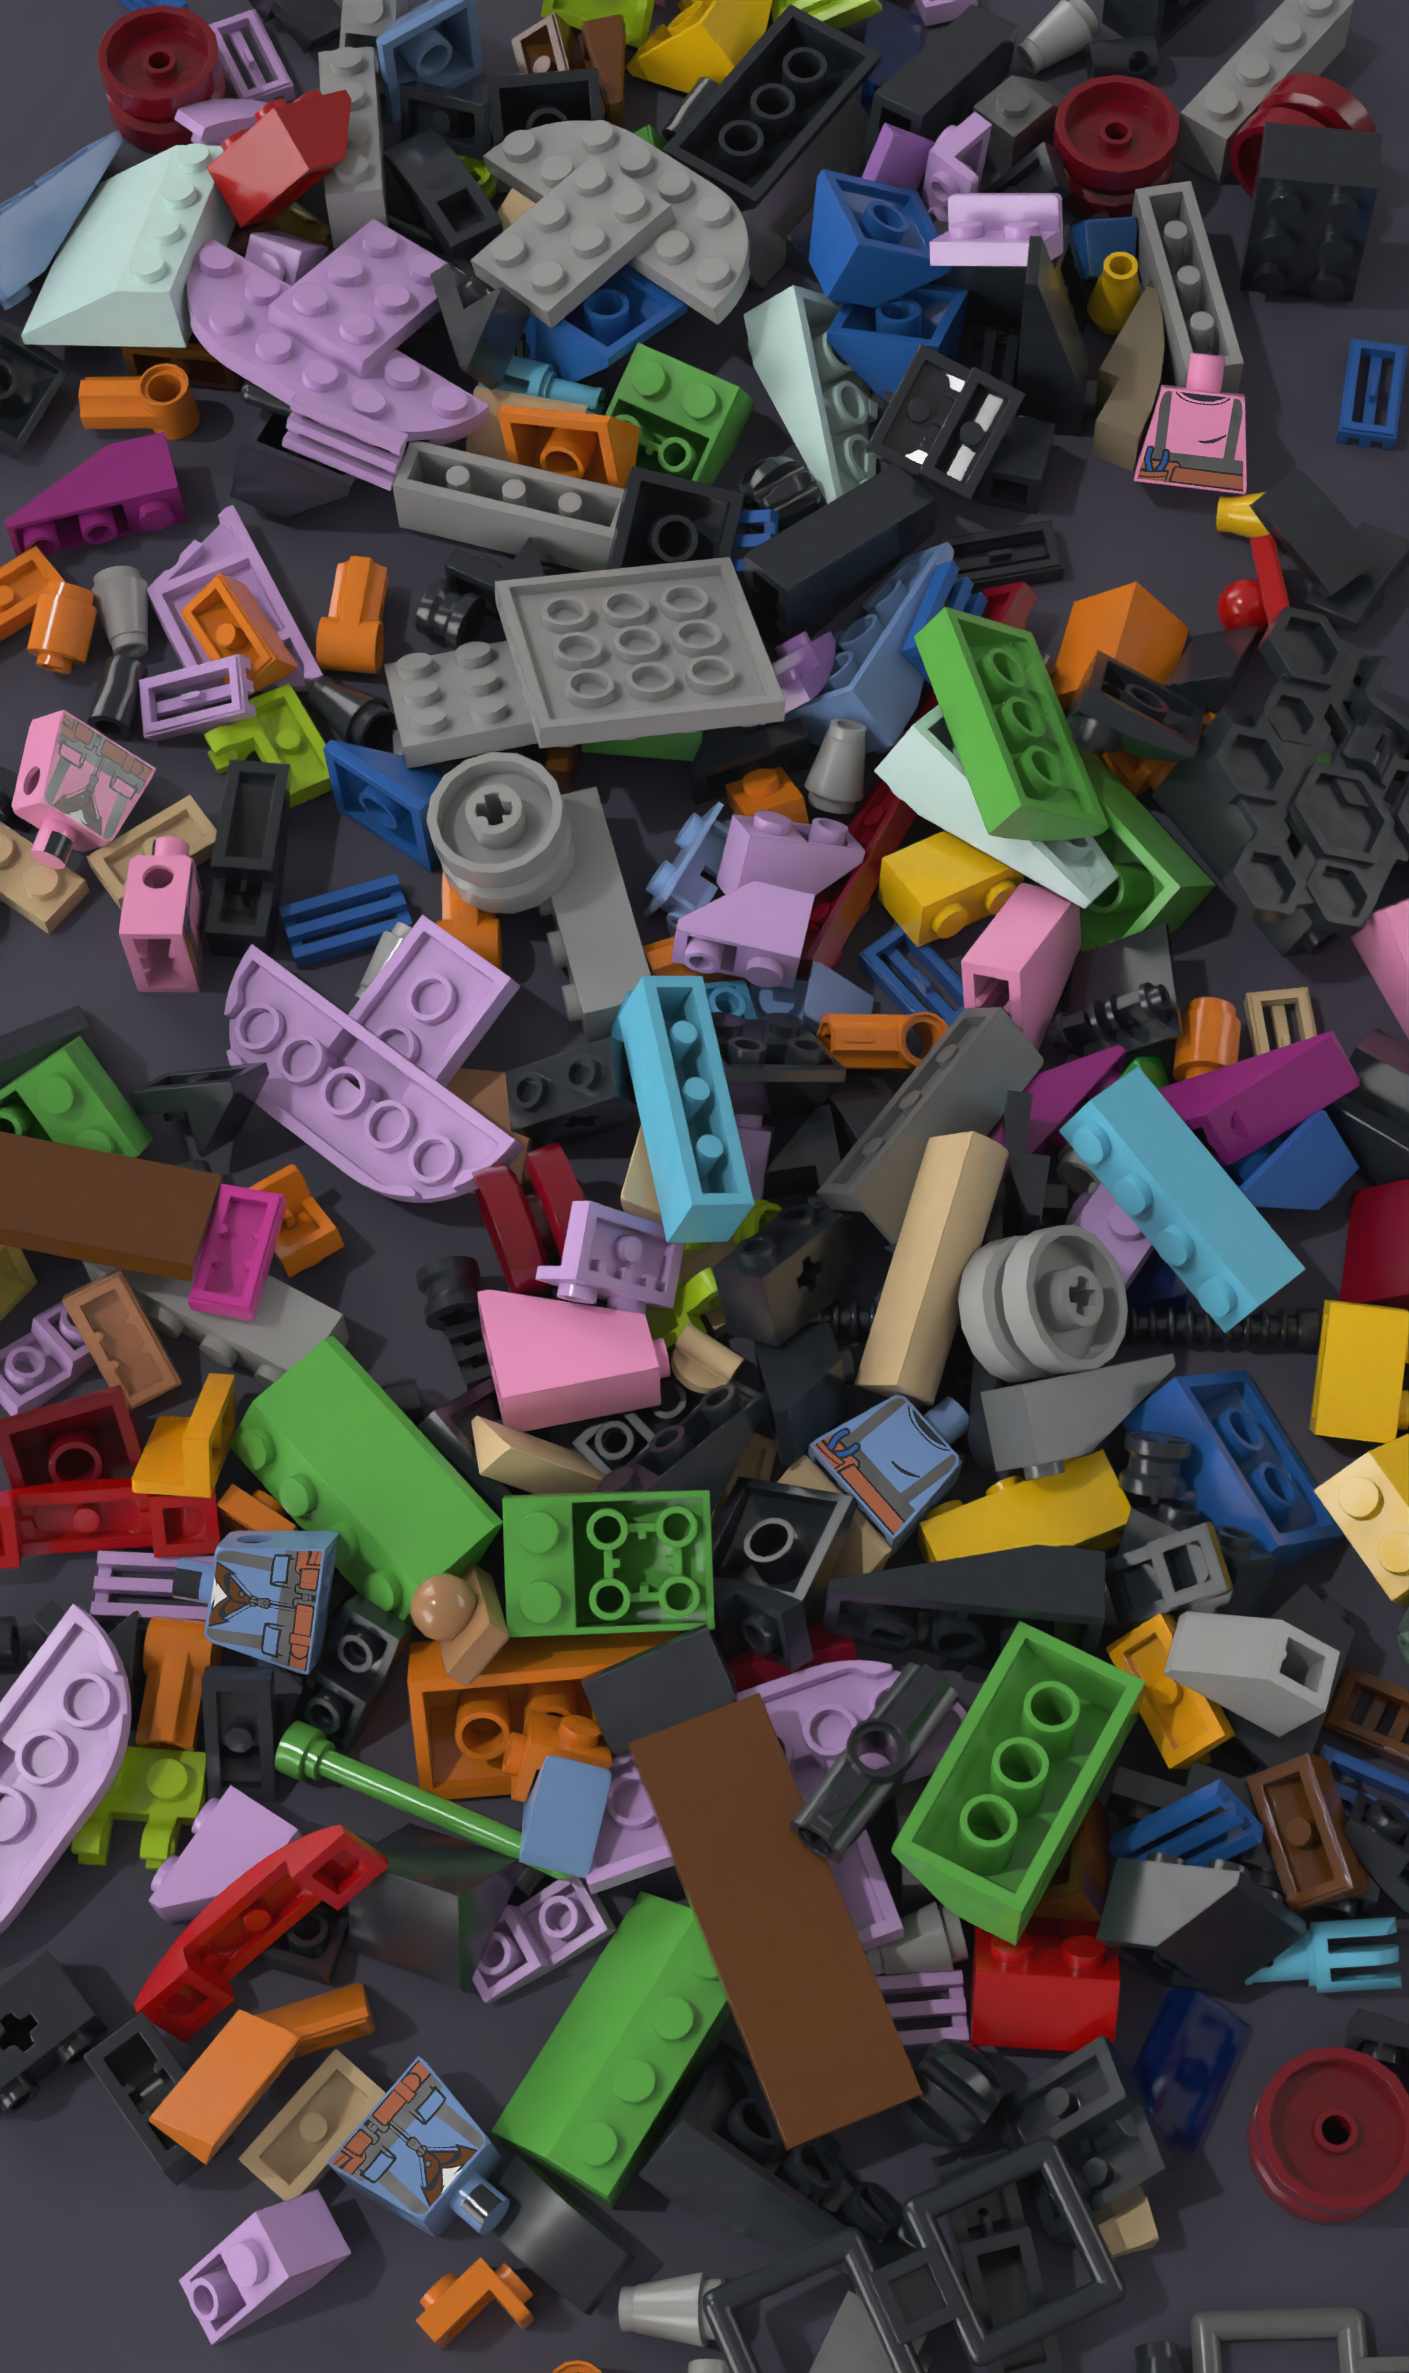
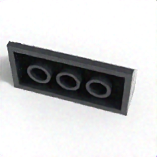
(772, 106)

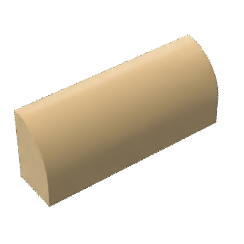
(923, 1282)

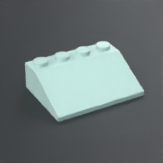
(131, 255)

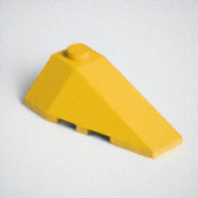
(700, 42)

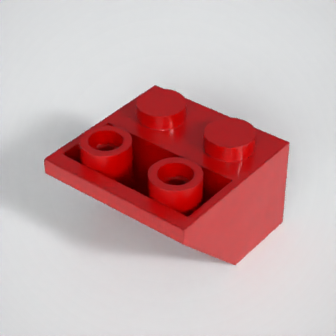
(282, 154)
(1047, 1990)

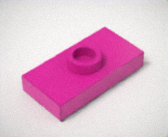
(237, 1252)

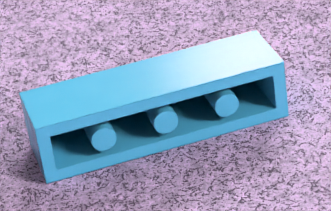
(685, 1109)
(1181, 1199)

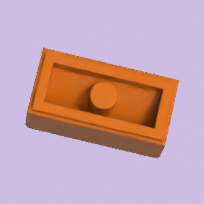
(232, 623)
(326, 2019)
(225, 2084)

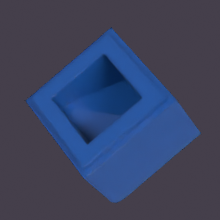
(1099, 239)

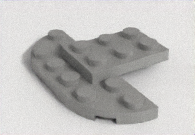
(609, 204)

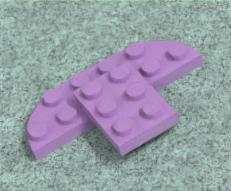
(335, 331)
(375, 1080)
(812, 1722)
(58, 1751)

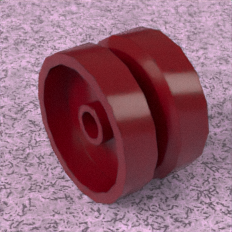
(153, 67)
(1296, 101)
(1114, 140)
(528, 1225)
(1364, 2110)

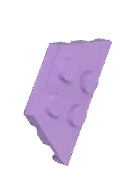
(234, 554)

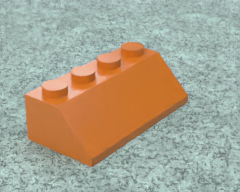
(466, 1729)

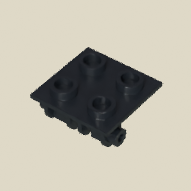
(1120, 997)

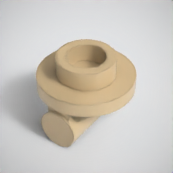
(702, 1361)

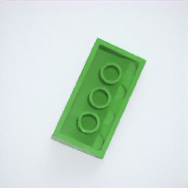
(1009, 729)

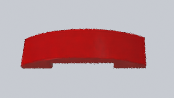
(103, 1517)
(246, 1918)

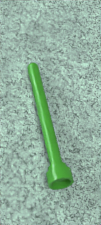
(308, 1754)

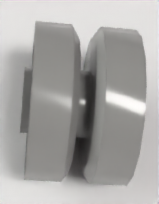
(501, 832)
(1043, 1304)

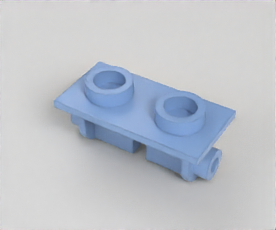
(678, 885)

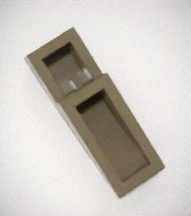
(1130, 384)

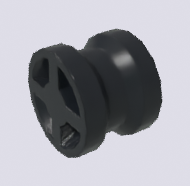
(450, 614)
(449, 1291)
(1155, 1464)

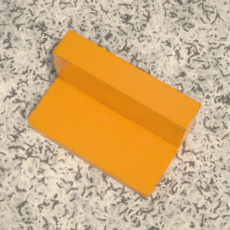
(189, 1452)
(1177, 1717)

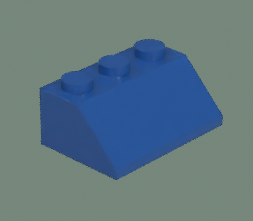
(1240, 1464)

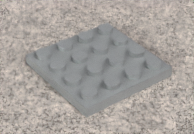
(637, 652)

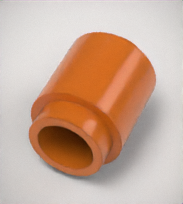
(62, 627)
(1208, 1038)

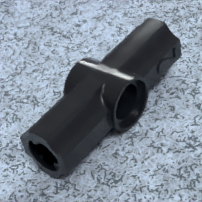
(853, 1792)

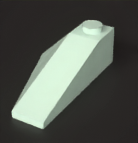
(813, 387)
(931, 780)

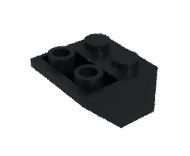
(775, 1064)
(1194, 1923)

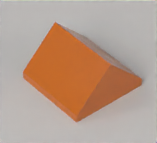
(570, 443)
(1125, 626)

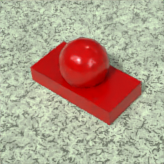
(1252, 601)

